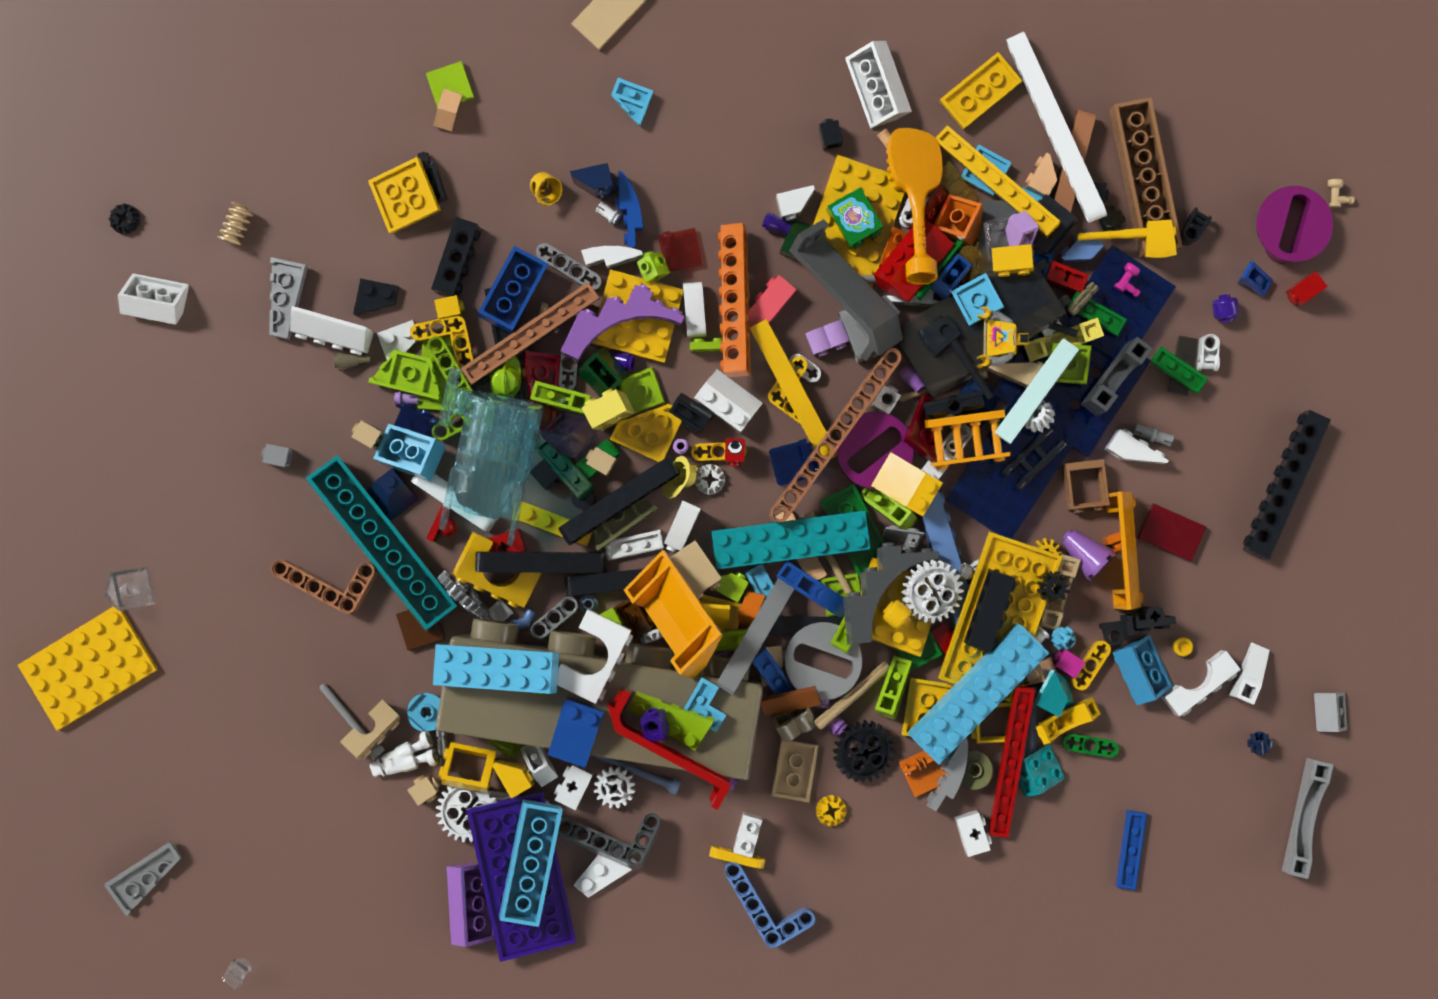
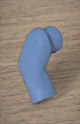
(524, 622)

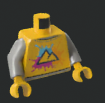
(999, 338)

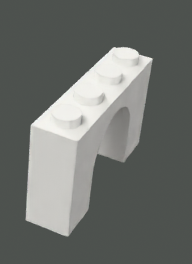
(615, 638)

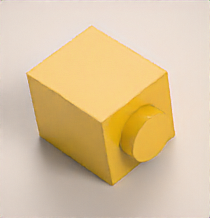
(449, 306)

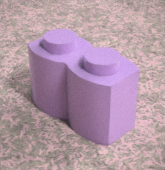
(827, 338)

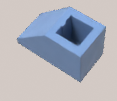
(1080, 251)

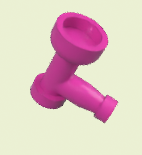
(1131, 270)

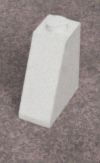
(681, 527)

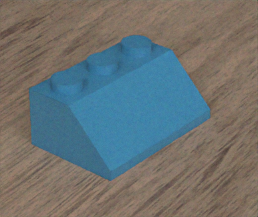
(1142, 670)

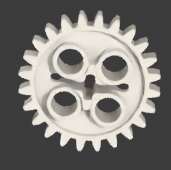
(947, 581)
(453, 800)

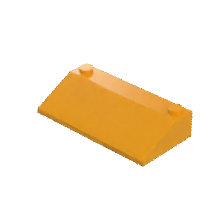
(1130, 597)
(676, 614)

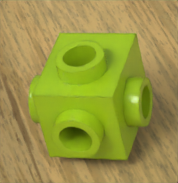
(653, 266)

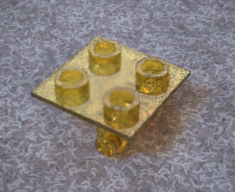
(972, 255)

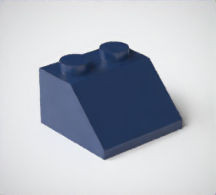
(594, 180)

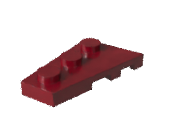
(918, 435)

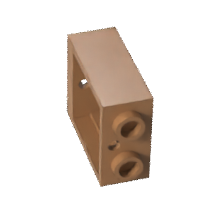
(1102, 485)

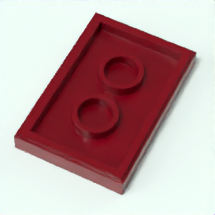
(1172, 532)

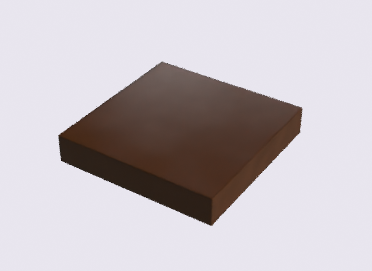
(414, 634)

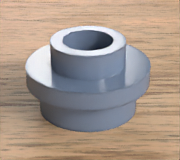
(583, 608)

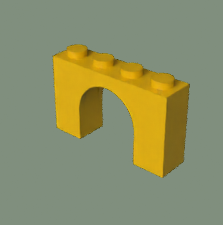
(515, 590)

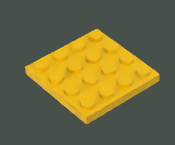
(641, 336)
(907, 639)

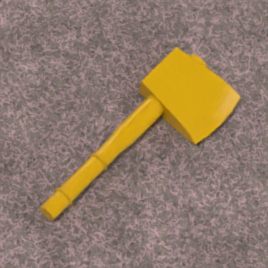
(1158, 234)

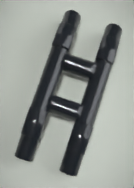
(1033, 446)

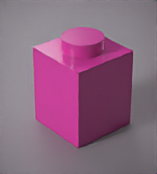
(1068, 663)

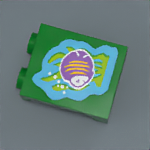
(855, 218)

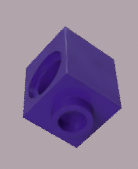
(651, 731)

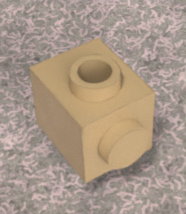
(424, 789)

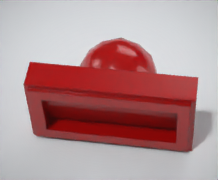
(435, 531)

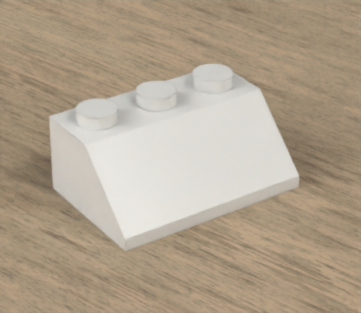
(153, 298)
(728, 401)

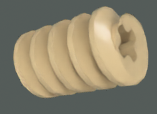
(235, 224)

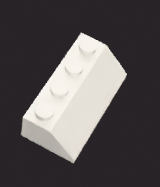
(878, 84)
(330, 330)

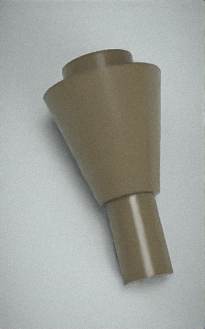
(345, 361)

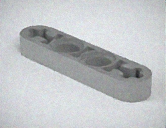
(570, 265)

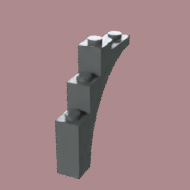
(860, 608)

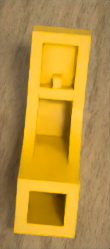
(1071, 717)

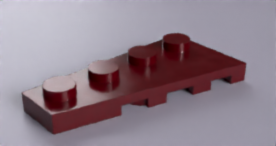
(545, 369)

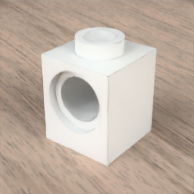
(882, 407)

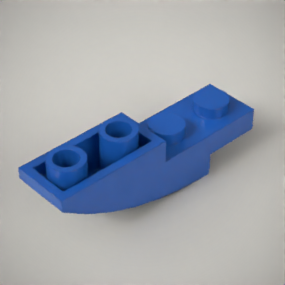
(628, 203)
(812, 588)

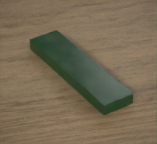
(565, 470)

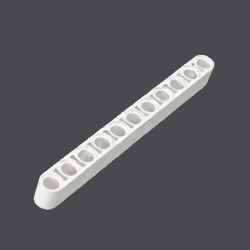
(1056, 127)

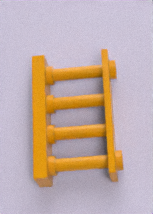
(955, 423)

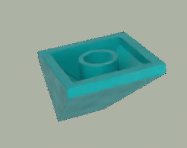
(1054, 694)

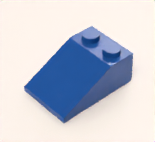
(576, 732)

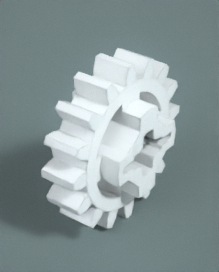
(608, 783)

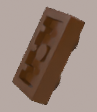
(635, 618)

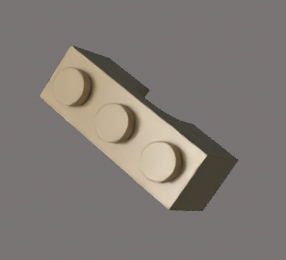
(360, 744)

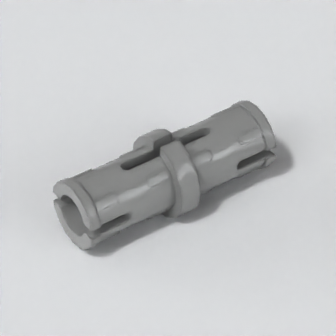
(1153, 434)

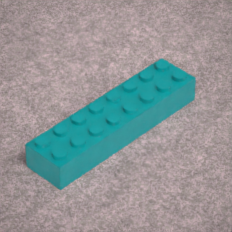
(790, 540)

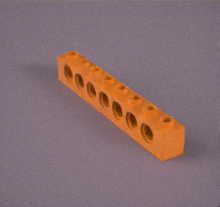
(736, 234)

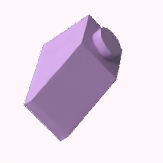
(1021, 229)

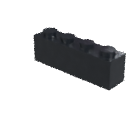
(989, 610)

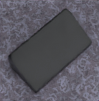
(691, 412)

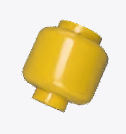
(896, 614)

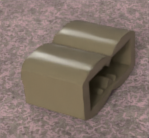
(793, 723)

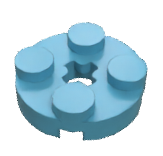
(415, 711)

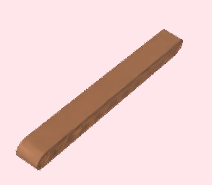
(843, 430)

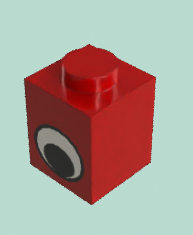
(734, 451)

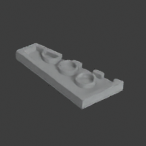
(286, 292)
(136, 881)

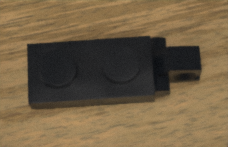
(434, 177)

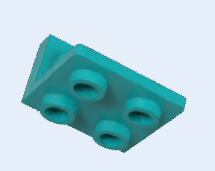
(1039, 772)

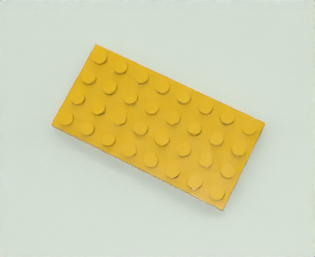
(1025, 605)

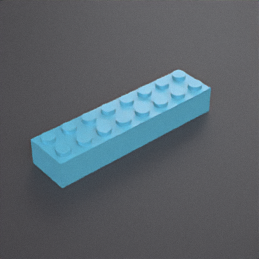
(977, 693)

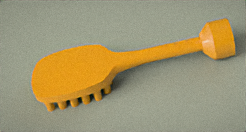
(917, 169)

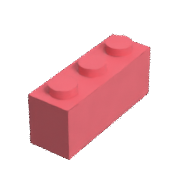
(771, 301)

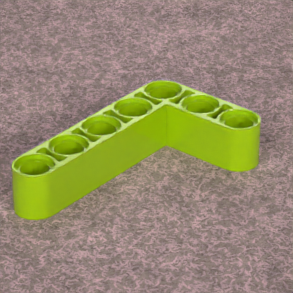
(437, 355)

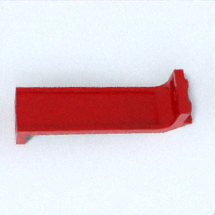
(717, 794)

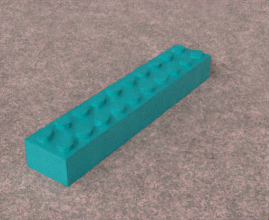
(381, 543)

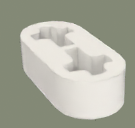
(811, 367)

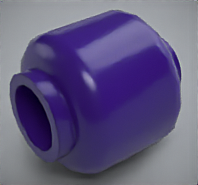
(1225, 308)

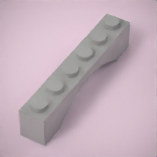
(1312, 788)

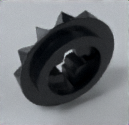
(132, 215)

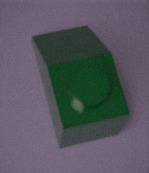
(796, 228)

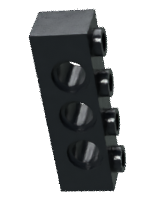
(459, 229)

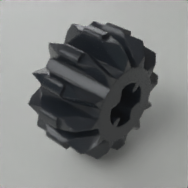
(1047, 584)

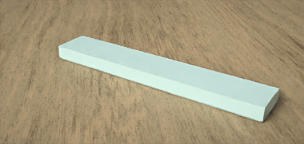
(1036, 391)

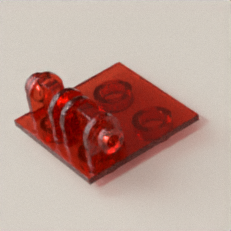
(935, 204)
(680, 249)

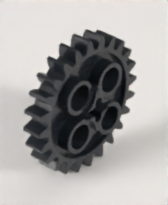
(866, 767)

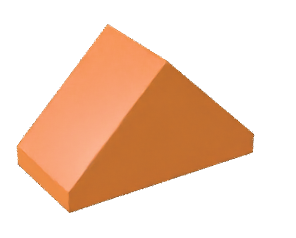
(749, 608)

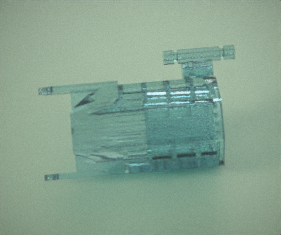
(492, 452)

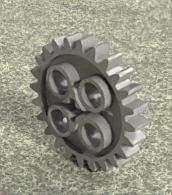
(468, 598)

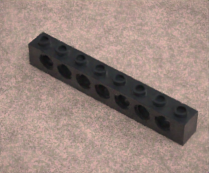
(1318, 425)

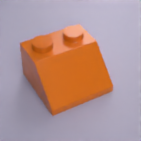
(960, 219)

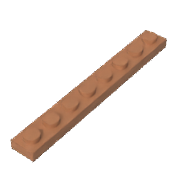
(530, 333)

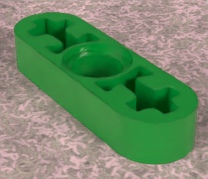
(1104, 742)

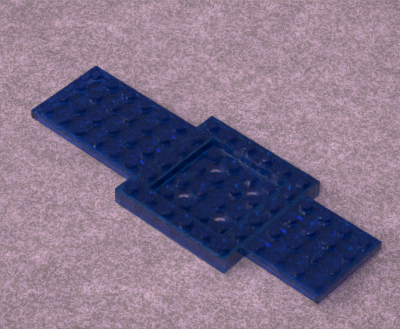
(981, 487)

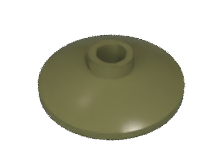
(971, 778)

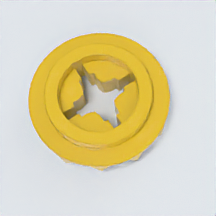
(822, 807)

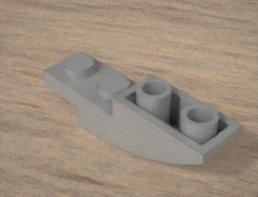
(948, 785)

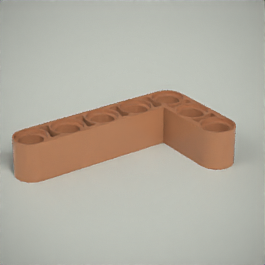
(325, 587)

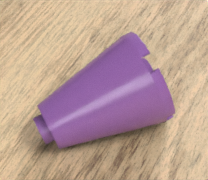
(1092, 554)

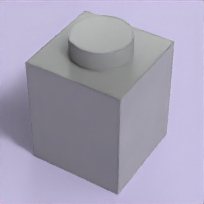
(277, 455)

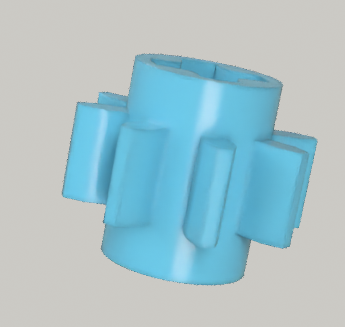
(1063, 638)

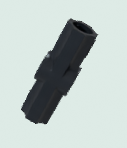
(941, 406)

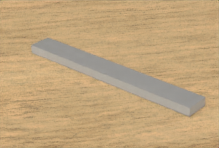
(754, 636)

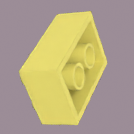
(608, 409)

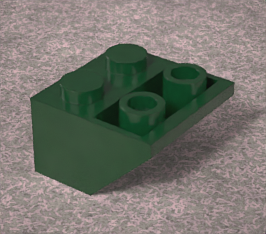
(602, 372)

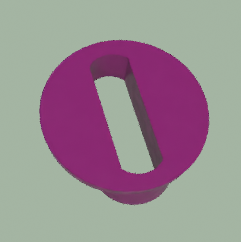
(1313, 230)
(864, 431)

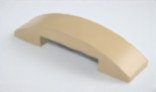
(1053, 612)

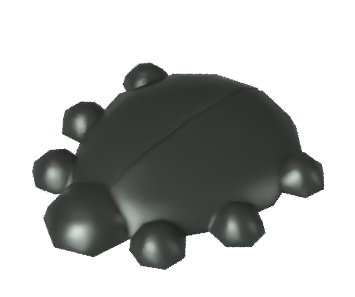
(1112, 219)

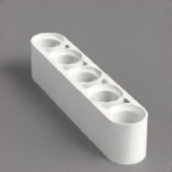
(437, 488)

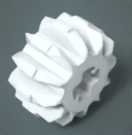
(1041, 417)

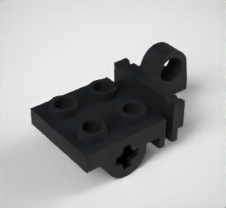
(1139, 622)

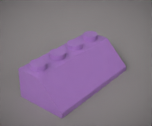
(467, 906)

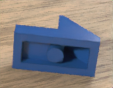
(1256, 279)

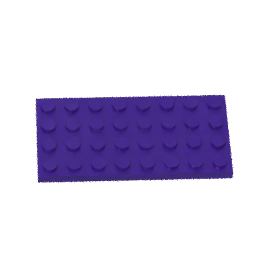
(493, 836)

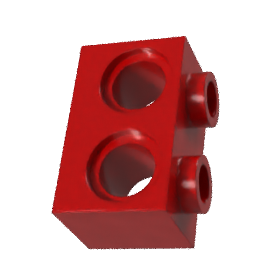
(1066, 278)

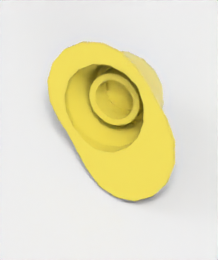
(683, 480)

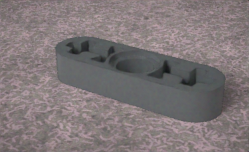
(562, 378)

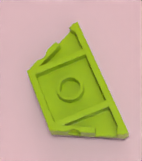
(408, 374)

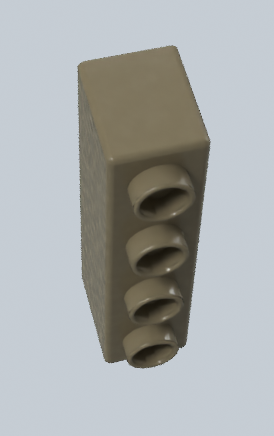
(646, 669)

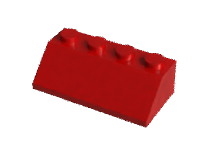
(892, 272)

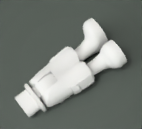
(403, 758)

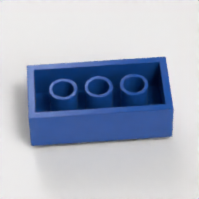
(512, 290)

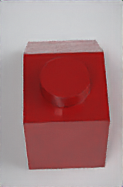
(1306, 289)

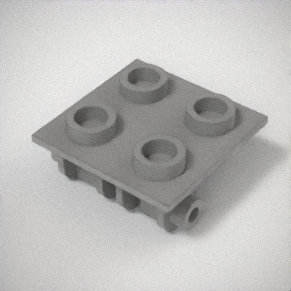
(910, 537)

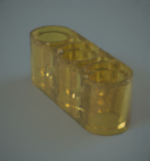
(954, 183)

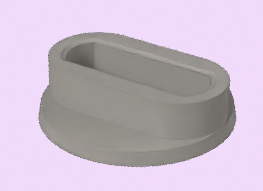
(803, 676)

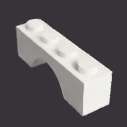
(1219, 669)

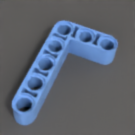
(761, 910)

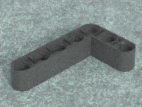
(612, 843)

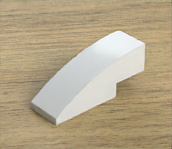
(610, 255)

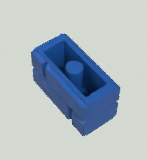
(951, 276)

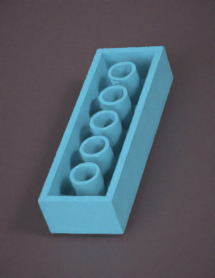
(496, 668)
(530, 863)

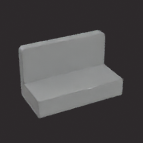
(1330, 712)

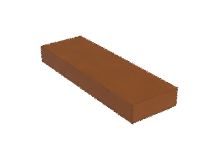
(790, 701)

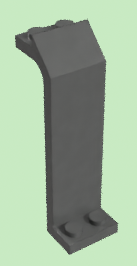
(848, 289)

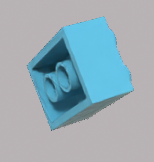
(409, 452)

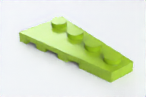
(683, 725)

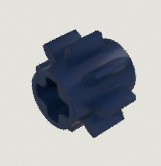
(1259, 743)

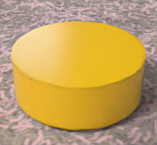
(1182, 646)

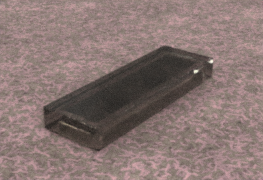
(1186, 351)

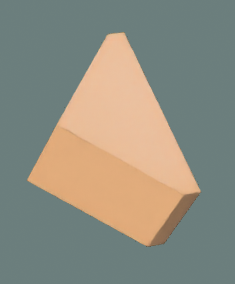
(447, 109)

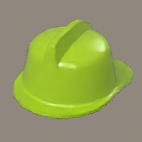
(506, 378)

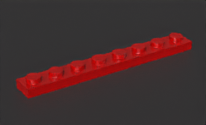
(1011, 761)

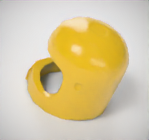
(539, 181)

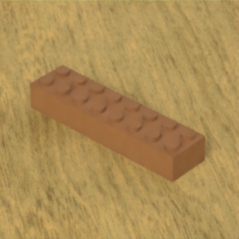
(1143, 166)

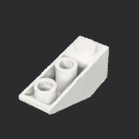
(1128, 448)
(1251, 674)

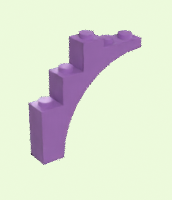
(614, 312)

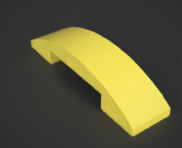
(1041, 347)

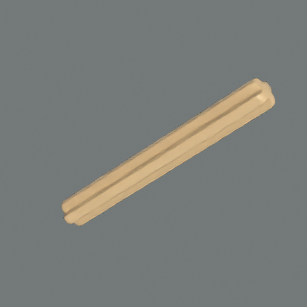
(851, 696)

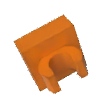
(1114, 540)

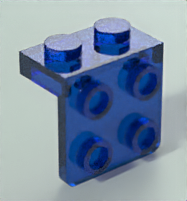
(789, 459)

